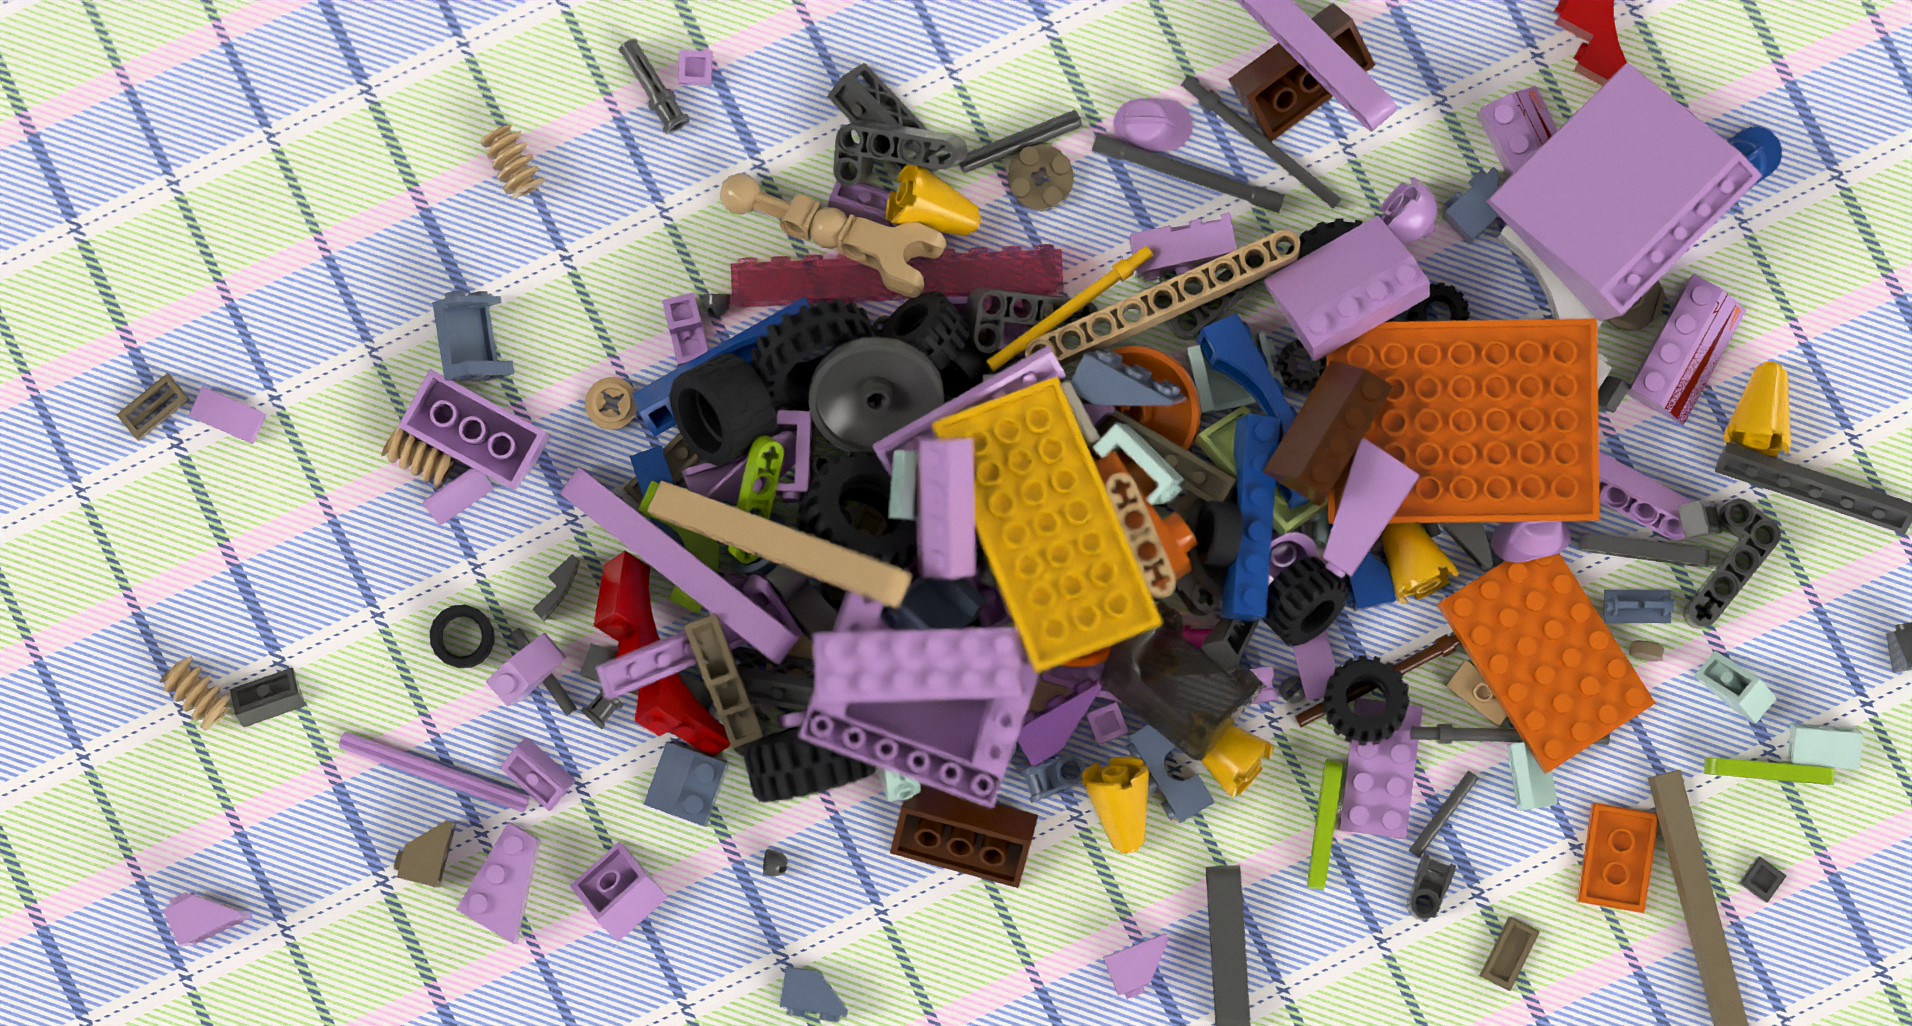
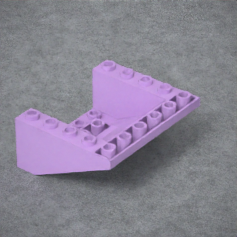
(1622, 192)
(941, 743)

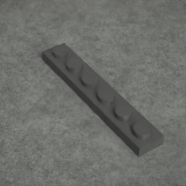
(1815, 488)

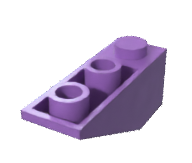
(1050, 729)

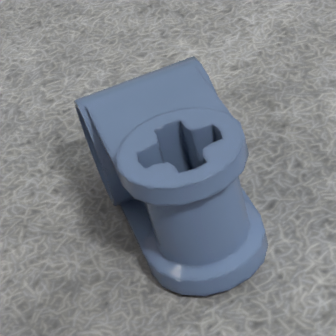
(1050, 777)

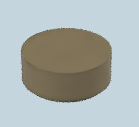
(1646, 650)

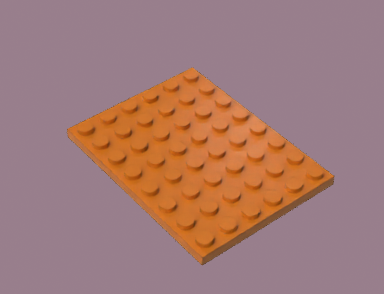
(1486, 417)

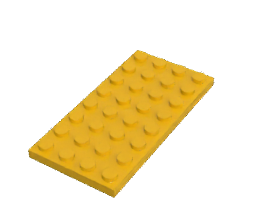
(1050, 527)

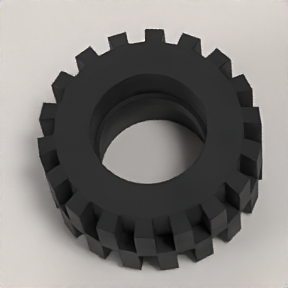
(930, 326)
(1304, 601)
(1371, 673)

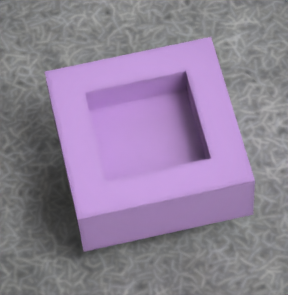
(695, 67)
(1107, 723)

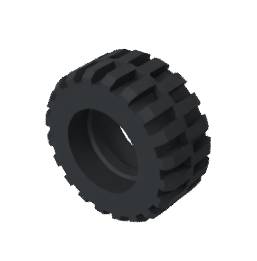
(862, 480)
(791, 767)

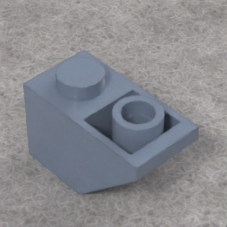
(1470, 212)
(811, 992)

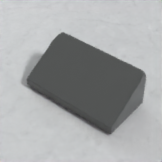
(267, 697)

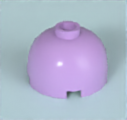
(1410, 211)

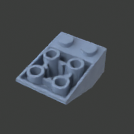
(1108, 381)

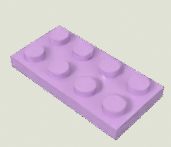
(1380, 778)

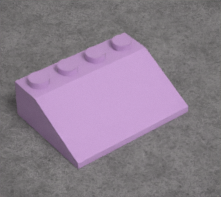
(1348, 287)

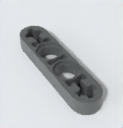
(1644, 550)

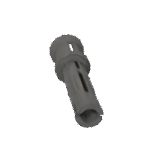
(661, 99)

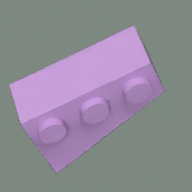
(1183, 246)
(503, 883)

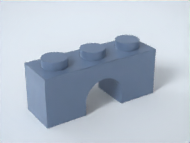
(1181, 797)

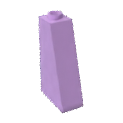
(1369, 502)

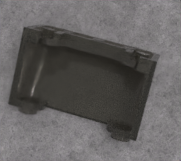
(1178, 686)

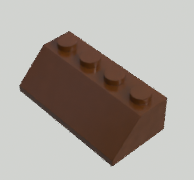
(1280, 90)
(1327, 430)
(964, 835)

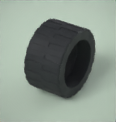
(721, 408)

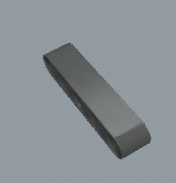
(1228, 945)

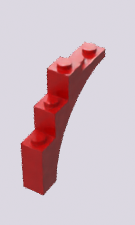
(1595, 24)
(627, 617)

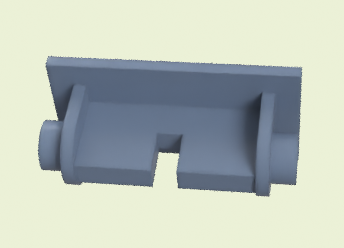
(1638, 606)

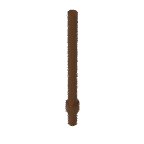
(1443, 646)

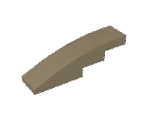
(723, 680)

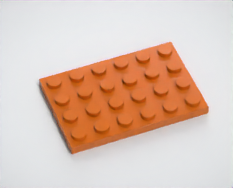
(1546, 656)

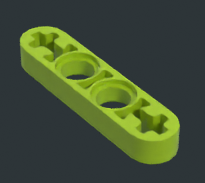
(763, 498)
(1769, 771)
(1324, 824)

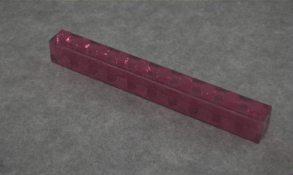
(842, 278)

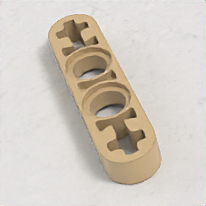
(1144, 534)

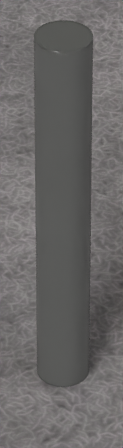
(550, 682)
(1443, 814)

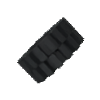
(1444, 294)

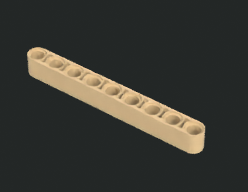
(1175, 291)
(780, 544)

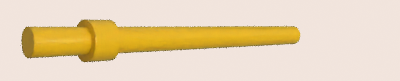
(1120, 271)

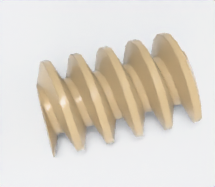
(511, 162)
(419, 457)
(197, 694)

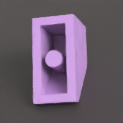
(526, 670)
(1135, 965)

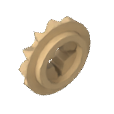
(596, 401)

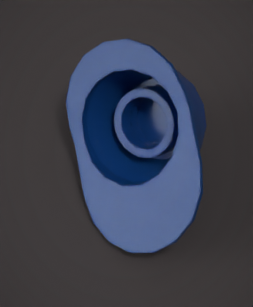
(1759, 148)

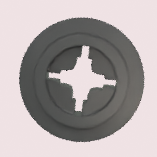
(1287, 365)

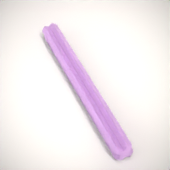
(434, 771)

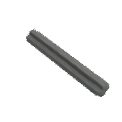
(1017, 141)

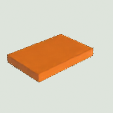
(1617, 857)

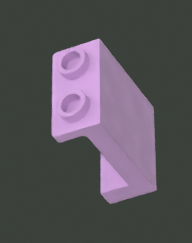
(804, 426)

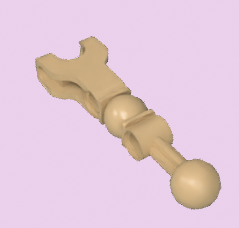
(856, 237)

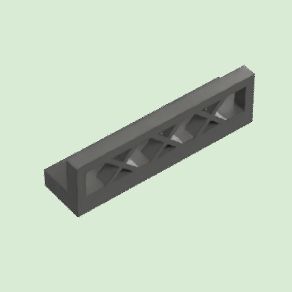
(864, 104)
(777, 685)

